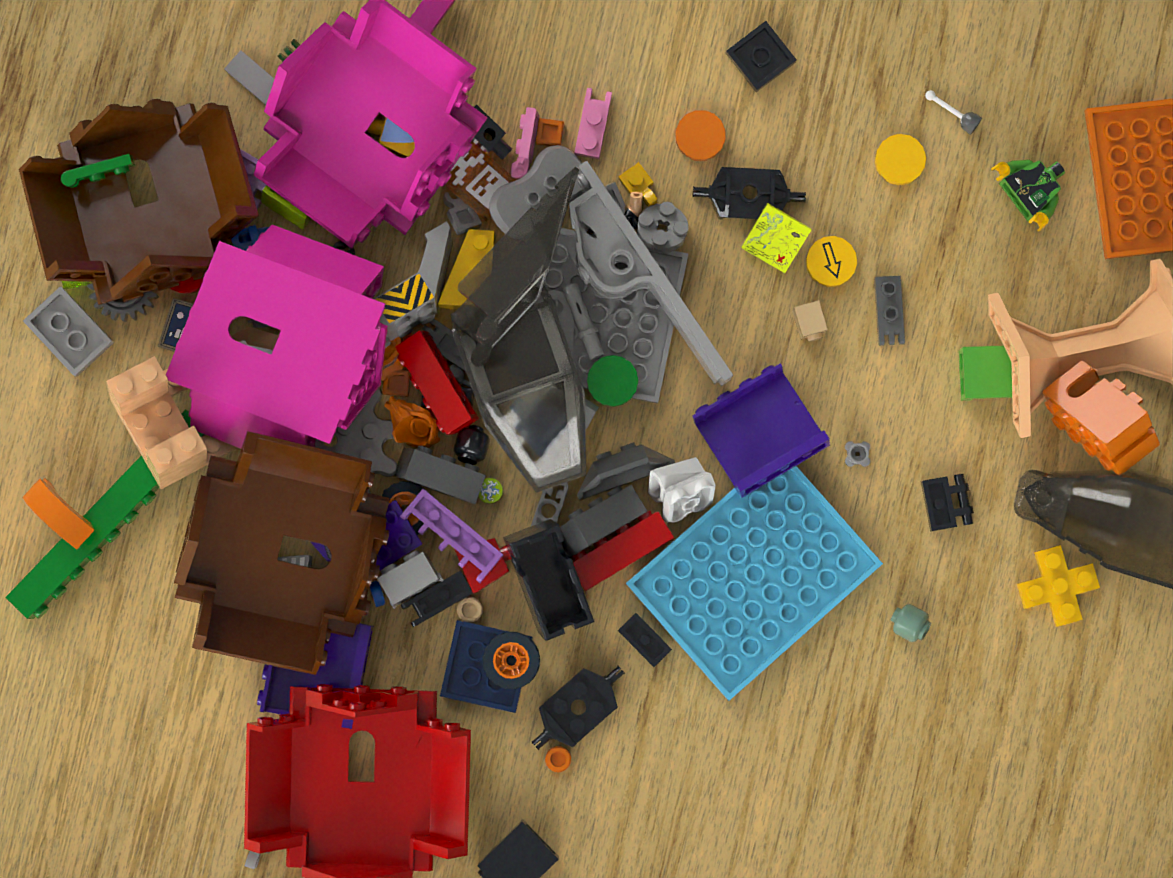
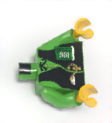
(1031, 188)

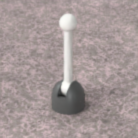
(968, 121)

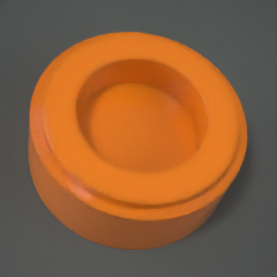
(558, 759)

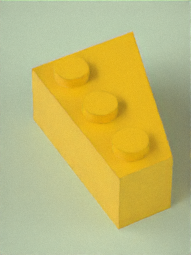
(474, 248)

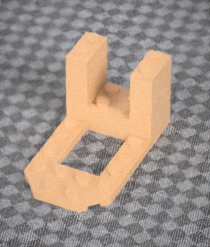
(157, 426)

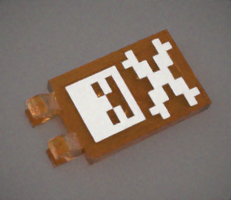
(476, 180)

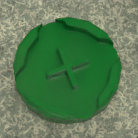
(612, 381)

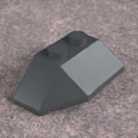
(621, 468)

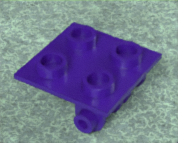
(401, 537)

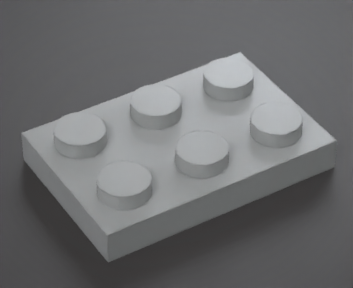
(68, 331)

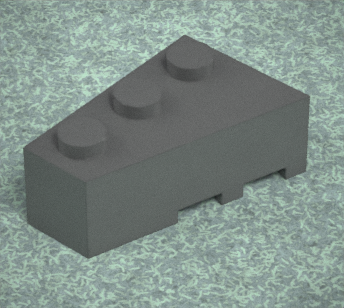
(440, 473)
(601, 519)

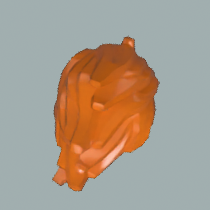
(412, 423)

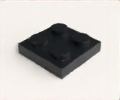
(761, 56)

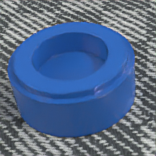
(377, 594)

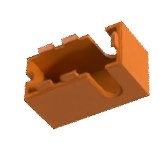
(1101, 417)

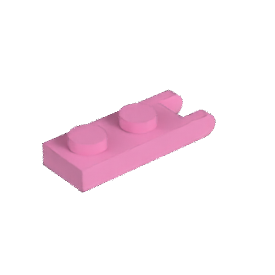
(592, 126)

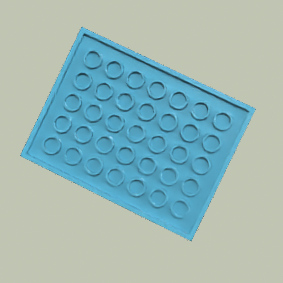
(753, 577)

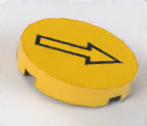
(831, 261)

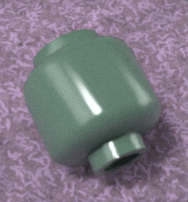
(910, 623)

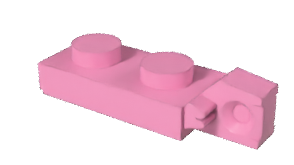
(526, 144)

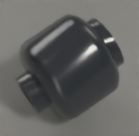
(471, 445)

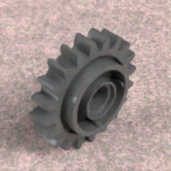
(119, 307)

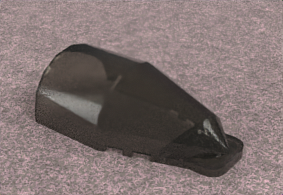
(1108, 515)

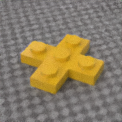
(1058, 586)

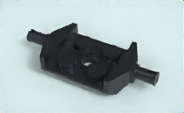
(728, 196)
(558, 717)

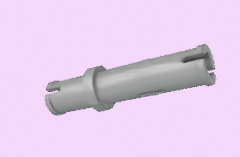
(587, 331)

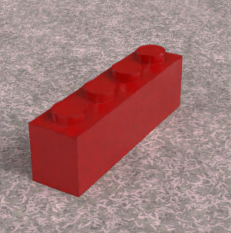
(436, 383)
(621, 550)

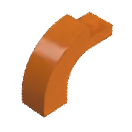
(57, 513)

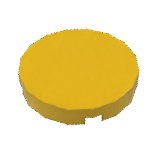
(900, 159)

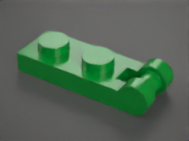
(96, 171)

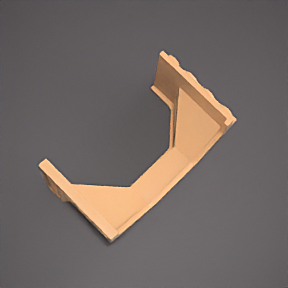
(1133, 342)

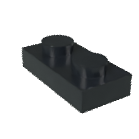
(644, 639)

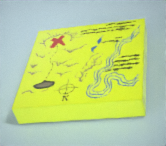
(776, 238)

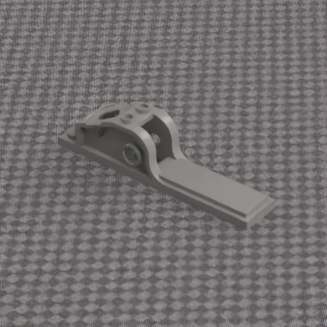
(618, 242)

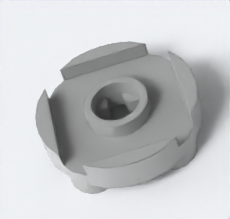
(662, 214)

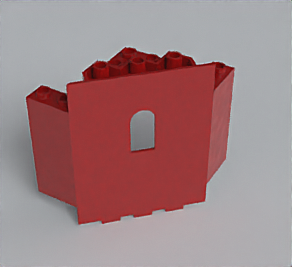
(358, 829)

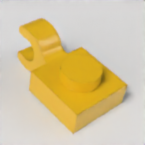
(638, 180)

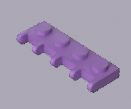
(454, 532)

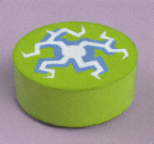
(490, 491)

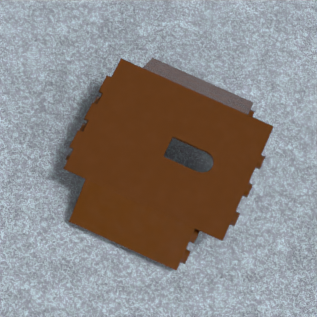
(127, 249)
(232, 544)

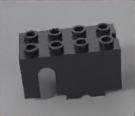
(548, 579)

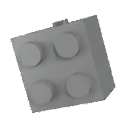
(408, 578)

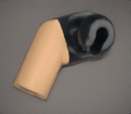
(634, 209)

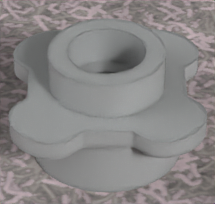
(862, 448)

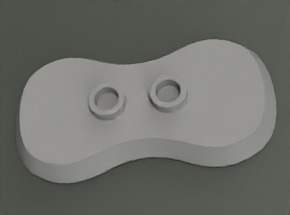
(517, 197)

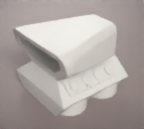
(682, 488)

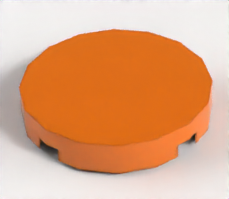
(700, 135)

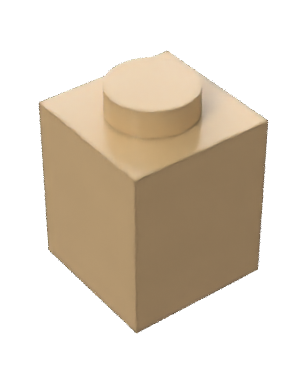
(810, 321)

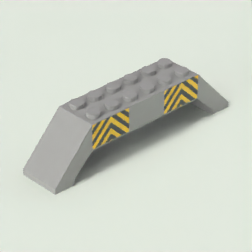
(417, 297)

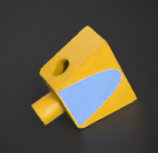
(393, 137)

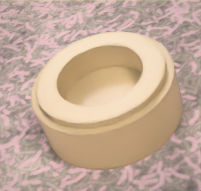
(469, 609)

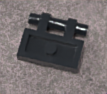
(939, 502)

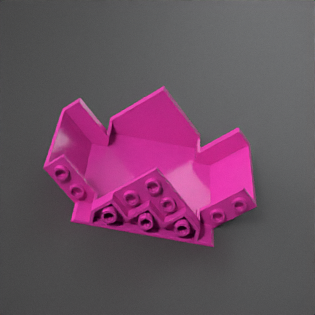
(330, 97)
(324, 356)

